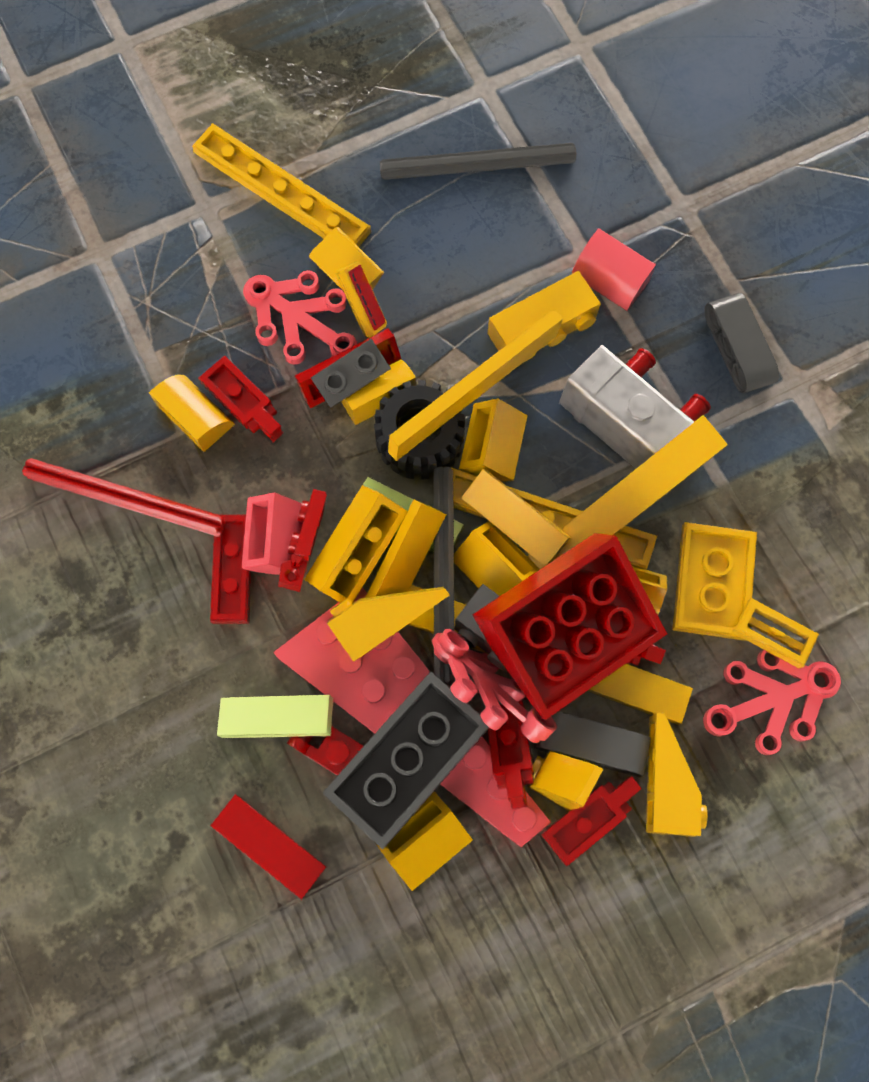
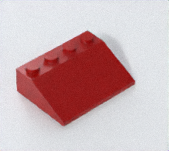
(571, 623)

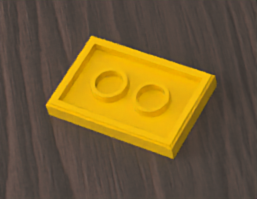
(713, 579)

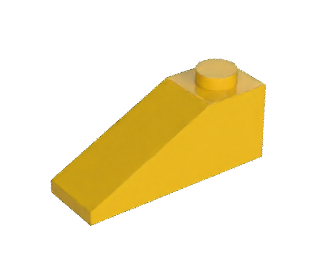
(374, 619)
(564, 779)
(672, 793)

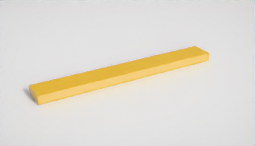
(626, 685)

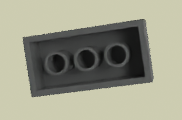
(406, 760)

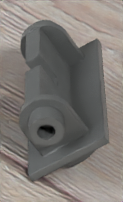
(350, 373)

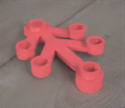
(295, 312)
(455, 651)
(778, 697)

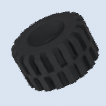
(425, 456)

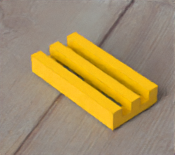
(770, 646)

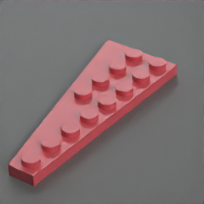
(376, 688)

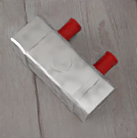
(624, 407)

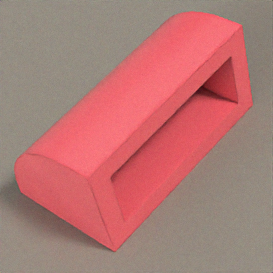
(614, 269)
(269, 531)

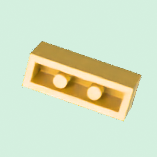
(569, 297)
(356, 545)

